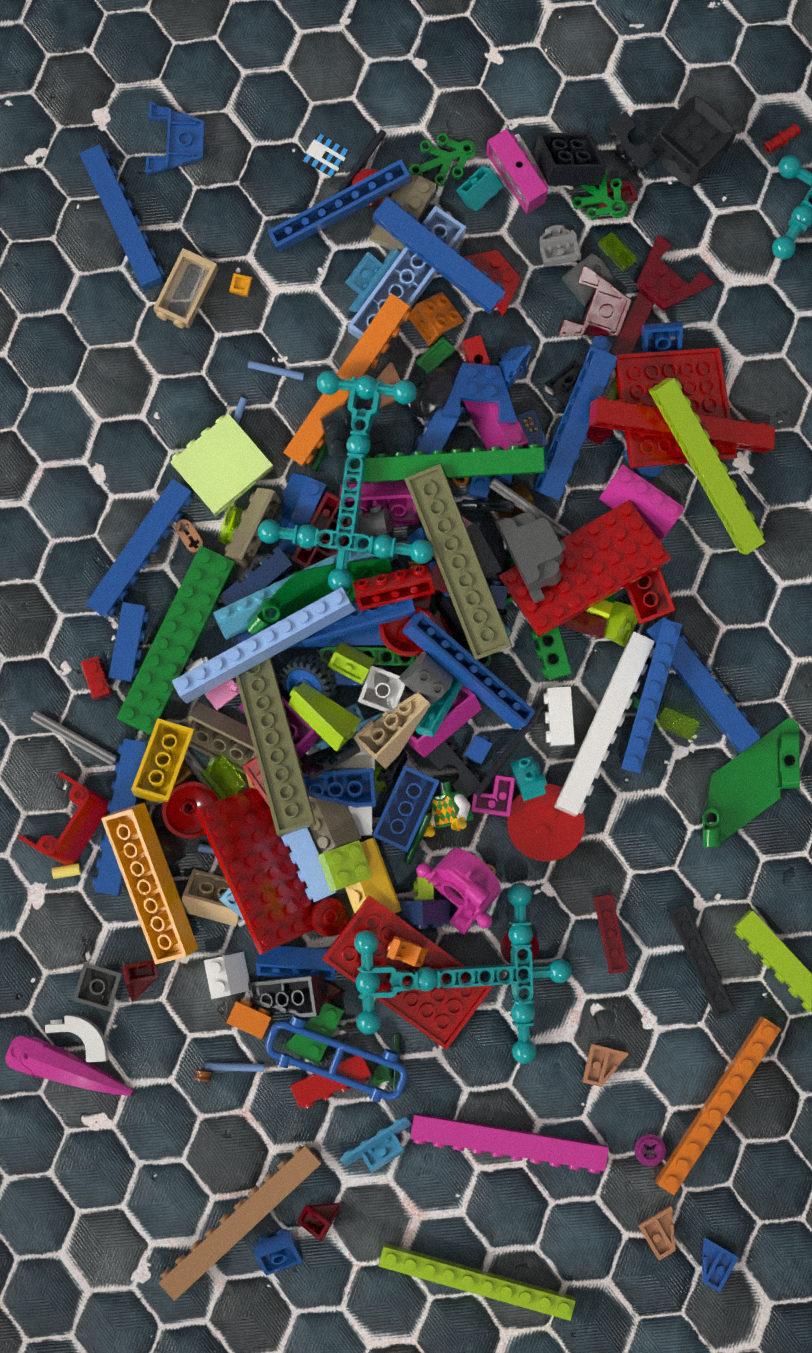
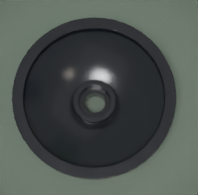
(432, 391)

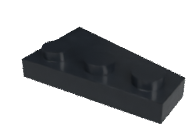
(328, 758)

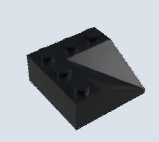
(569, 159)

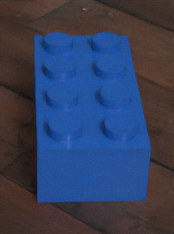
(405, 808)

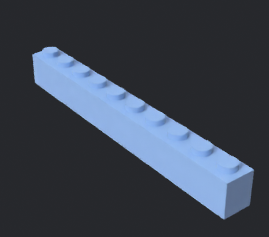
(263, 645)

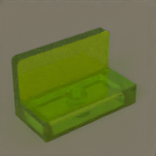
(223, 778)

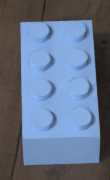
(306, 856)

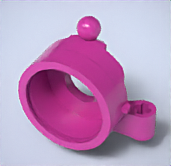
(466, 884)

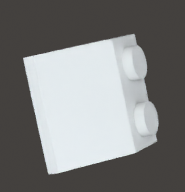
(381, 690)
(227, 975)

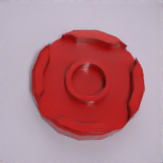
(329, 917)

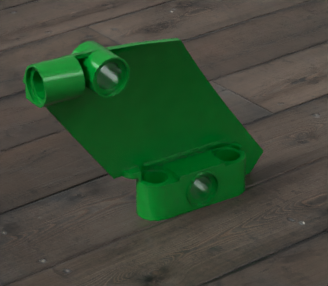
(309, 586)
(751, 782)

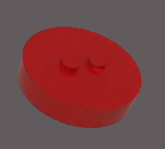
(543, 830)

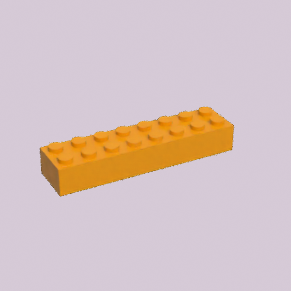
(150, 883)

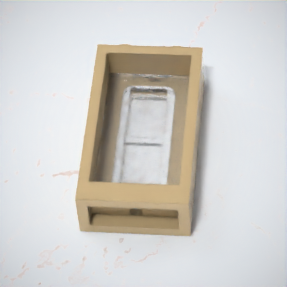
(185, 289)

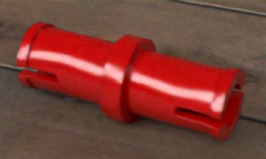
(781, 138)

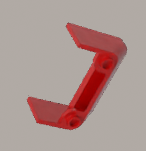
(78, 830)

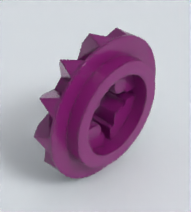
(649, 1159)

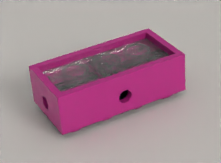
(517, 171)

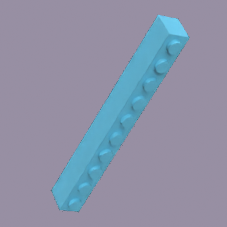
(237, 615)

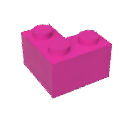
(499, 801)

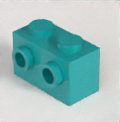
(479, 188)
(528, 778)

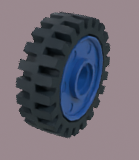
(311, 672)

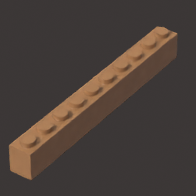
(240, 1221)

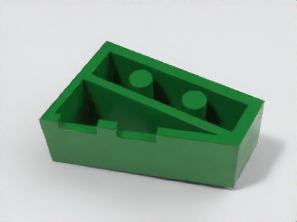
(323, 1024)

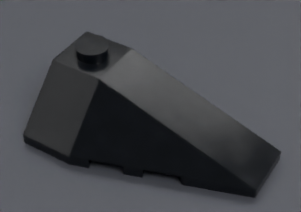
(294, 995)

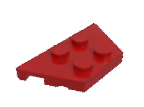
(499, 271)

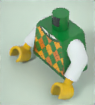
(449, 810)

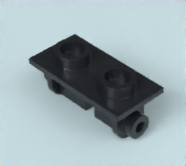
(390, 774)

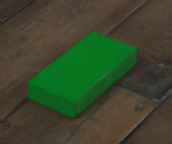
(435, 355)

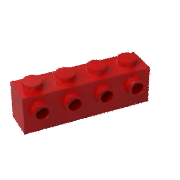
(393, 587)
(315, 1086)

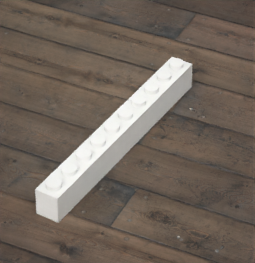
(604, 724)

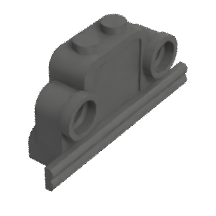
(533, 550)

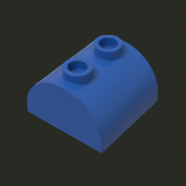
(661, 337)
(277, 1252)

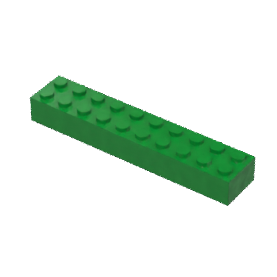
(457, 463)
(176, 640)

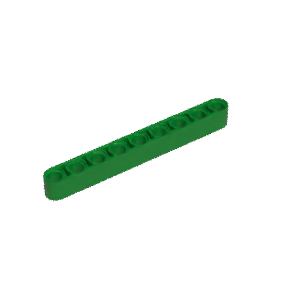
(377, 652)

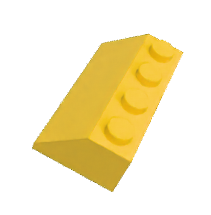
(162, 761)
(378, 886)

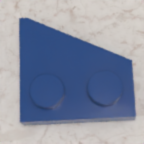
(716, 1264)

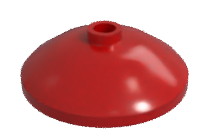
(396, 641)
(185, 821)

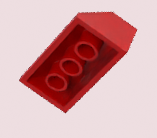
(651, 597)

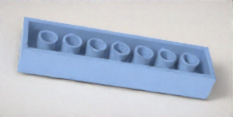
(408, 274)

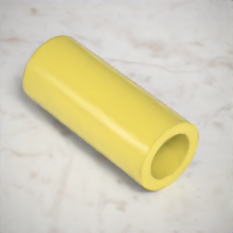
(66, 871)

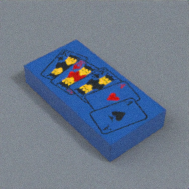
(532, 428)

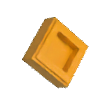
(240, 284)

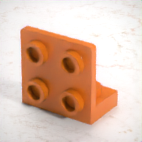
(435, 317)

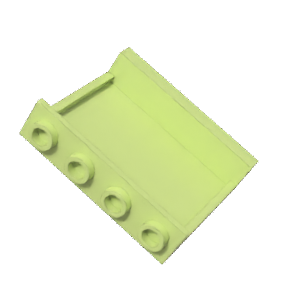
(221, 464)

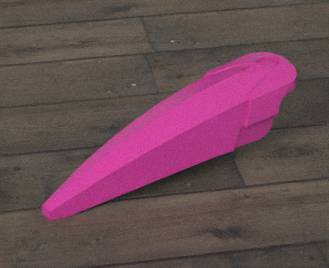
(56, 1064)

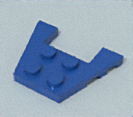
(184, 139)
(480, 384)

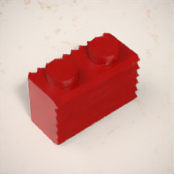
(96, 678)

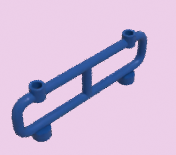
(388, 1059)

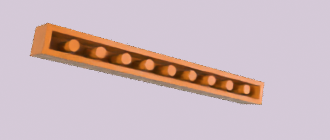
(358, 363)
(717, 1105)

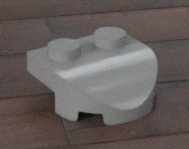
(559, 246)

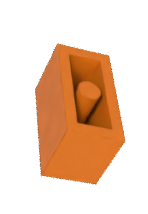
(249, 1018)

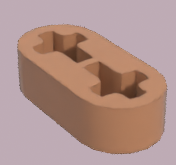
(185, 538)

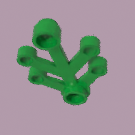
(445, 158)
(601, 196)

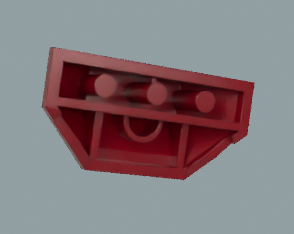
(324, 519)

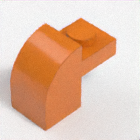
(407, 951)

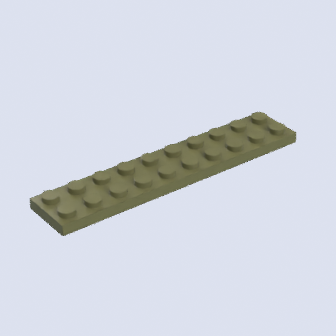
(458, 562)
(275, 749)

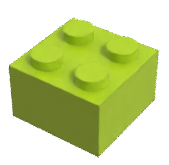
(344, 866)

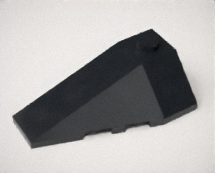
(489, 548)

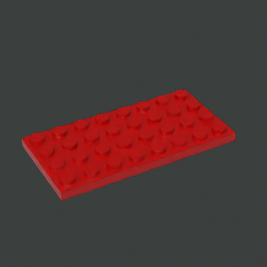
(594, 566)
(257, 868)
(435, 1013)

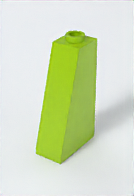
(324, 715)

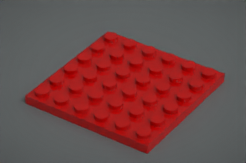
(701, 382)

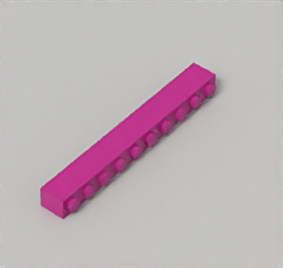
(509, 1142)

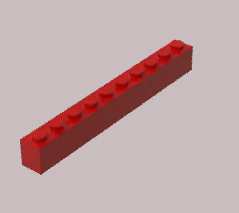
(649, 421)

